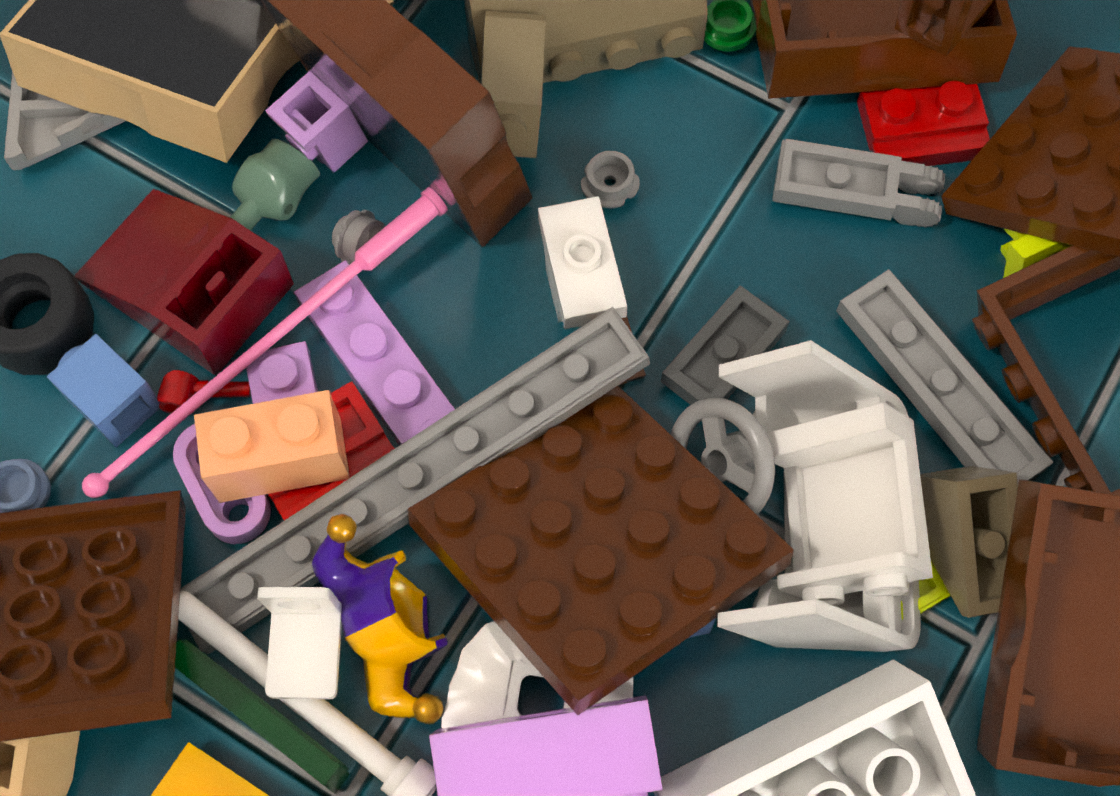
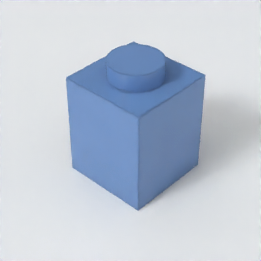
(104, 389)

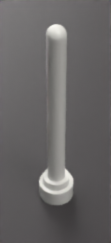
(399, 776)

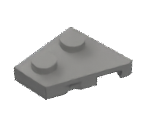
(46, 126)

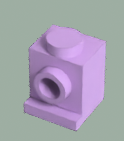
(318, 122)

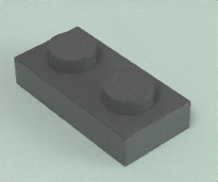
(736, 331)

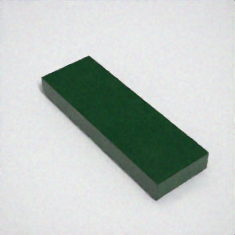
(260, 716)

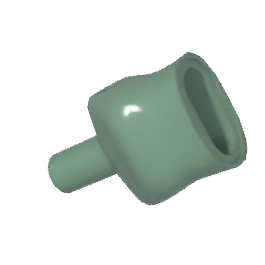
(272, 183)

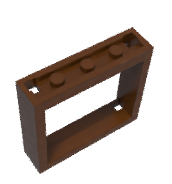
(1016, 296)

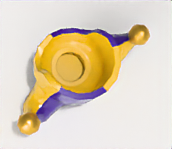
(381, 622)

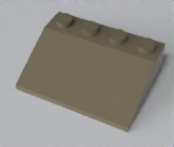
(600, 33)

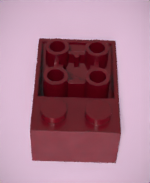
(189, 277)

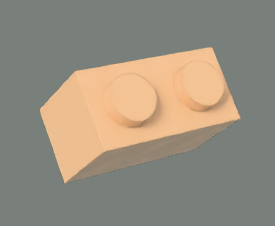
(271, 446)

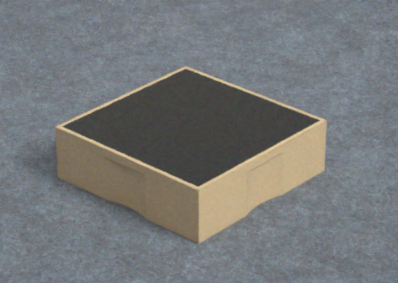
(169, 66)

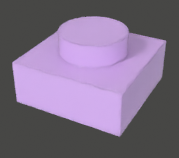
(282, 373)

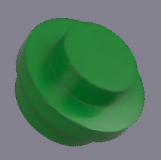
(729, 25)

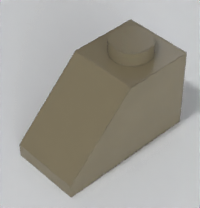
(514, 74)
(970, 532)

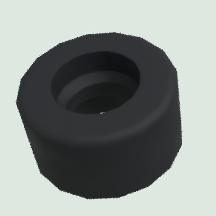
(65, 325)

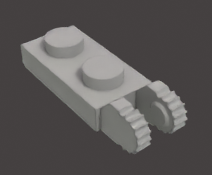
(857, 183)

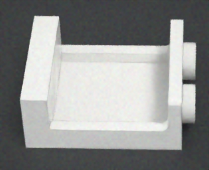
(853, 505)

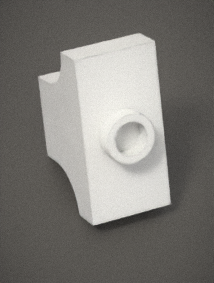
(580, 262)

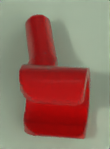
(180, 386)

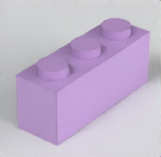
(551, 753)

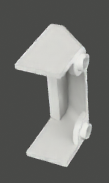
(789, 390)

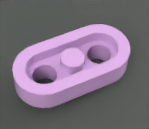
(211, 511)

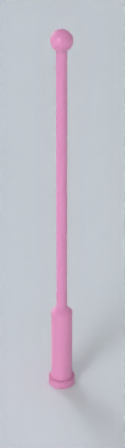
(366, 258)

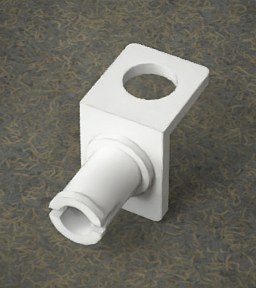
(302, 642)

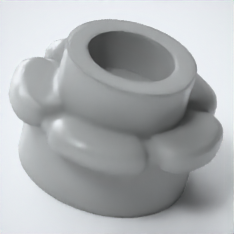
(610, 166)
(353, 232)

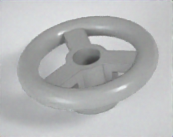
(734, 457)

